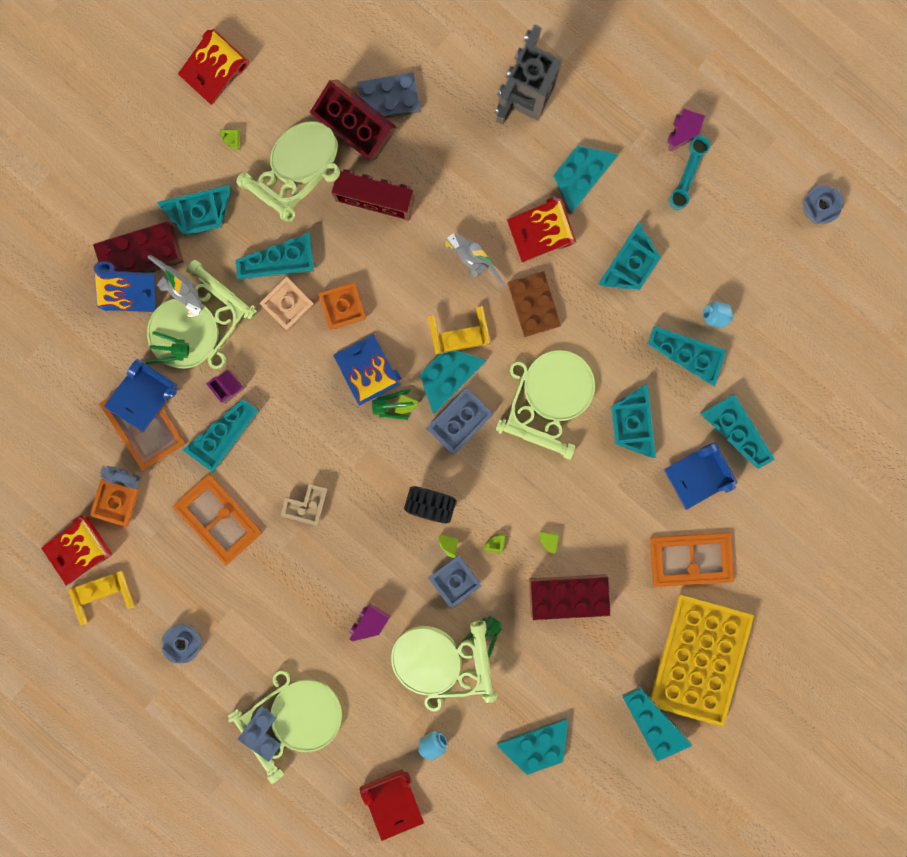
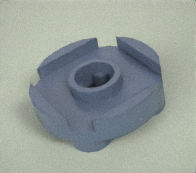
(832, 209)
(115, 474)
(192, 641)

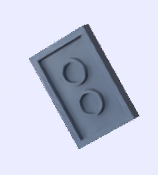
(391, 94)
(460, 421)

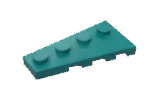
(280, 259)
(737, 428)

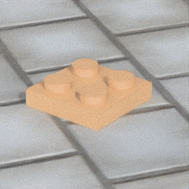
(286, 303)

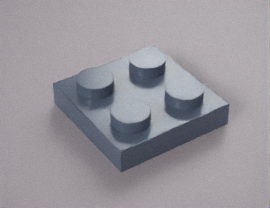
(454, 581)

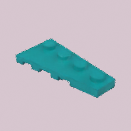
(693, 355)
(218, 440)
(655, 726)

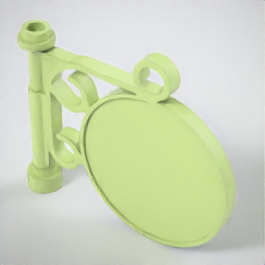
(298, 158)
(198, 331)
(557, 388)
(431, 663)
(305, 720)

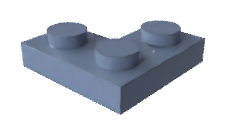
(255, 734)

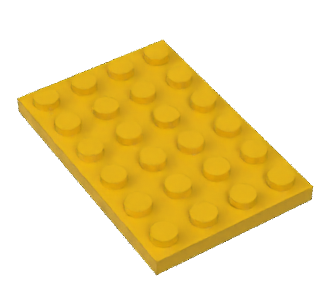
(701, 660)

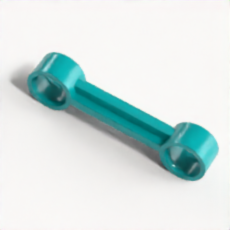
(689, 172)

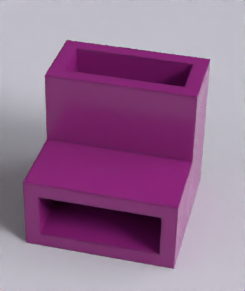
(225, 386)

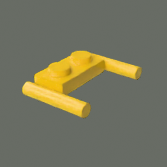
(460, 338)
(99, 589)

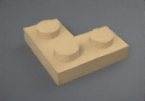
(310, 509)

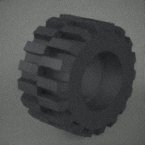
(430, 504)

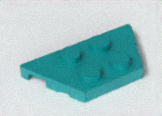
(581, 173)
(198, 211)
(632, 263)
(447, 375)
(634, 423)
(537, 747)

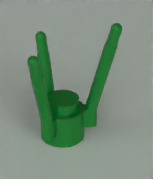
(180, 349)
(381, 406)
(493, 627)

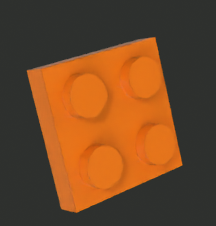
(342, 306)
(114, 503)

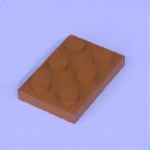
(534, 304)

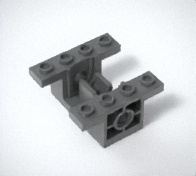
(528, 88)

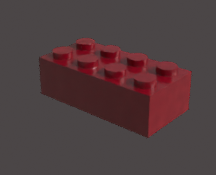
(353, 119)
(373, 194)
(132, 249)
(569, 597)

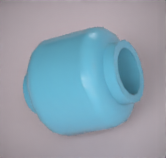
(717, 314)
(432, 745)

